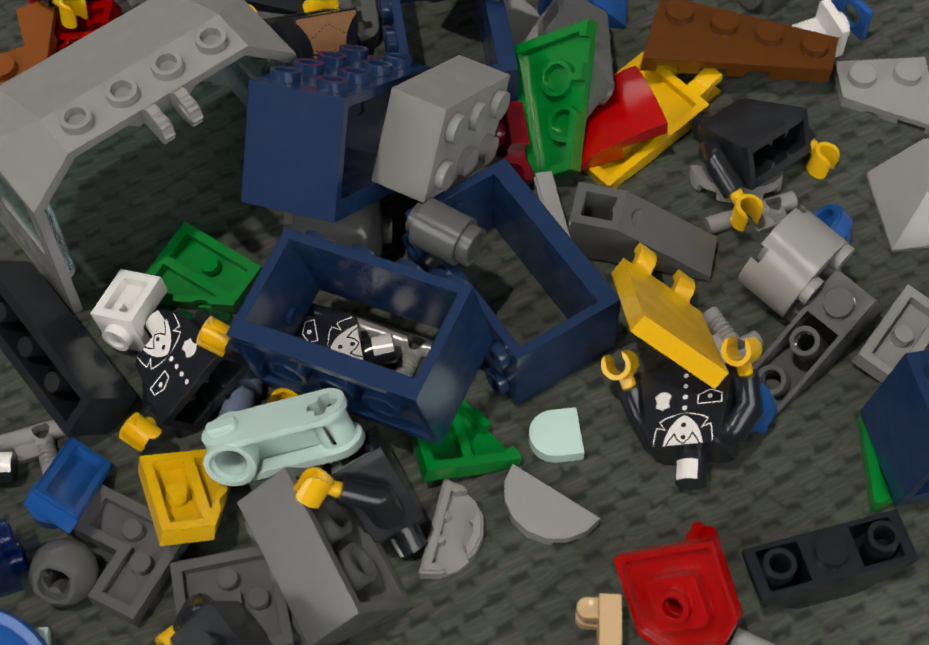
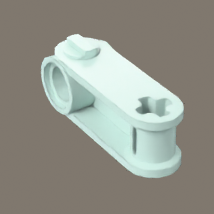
(279, 435)

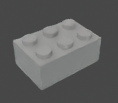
(441, 127)

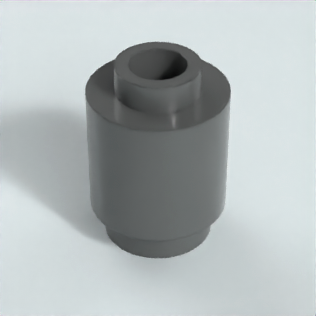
(445, 232)

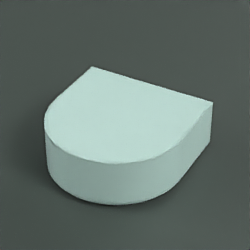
(557, 436)

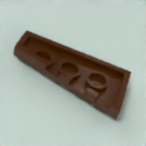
(716, 38)

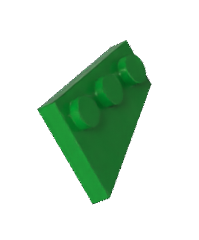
(555, 95)

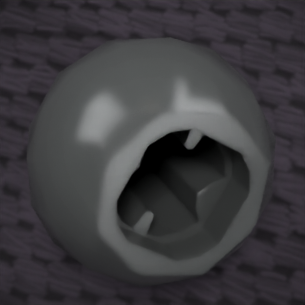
(63, 572)

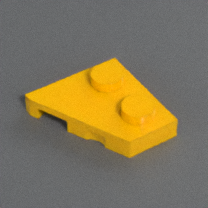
(182, 496)

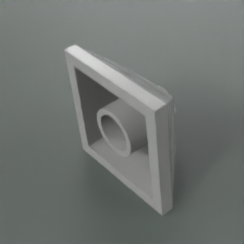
(902, 197)

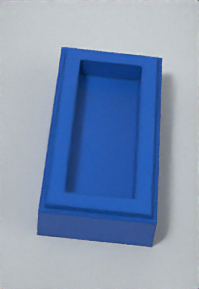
(68, 484)

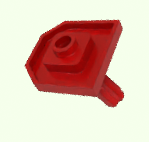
(681, 590)

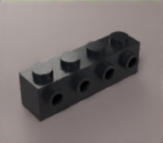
(58, 355)

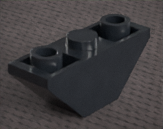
(830, 561)

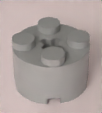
(795, 262)

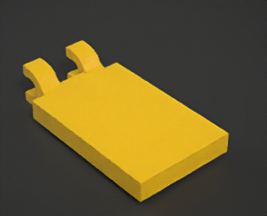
(680, 107)
(666, 317)

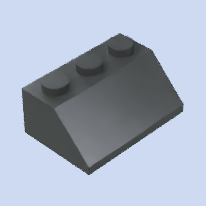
(322, 562)

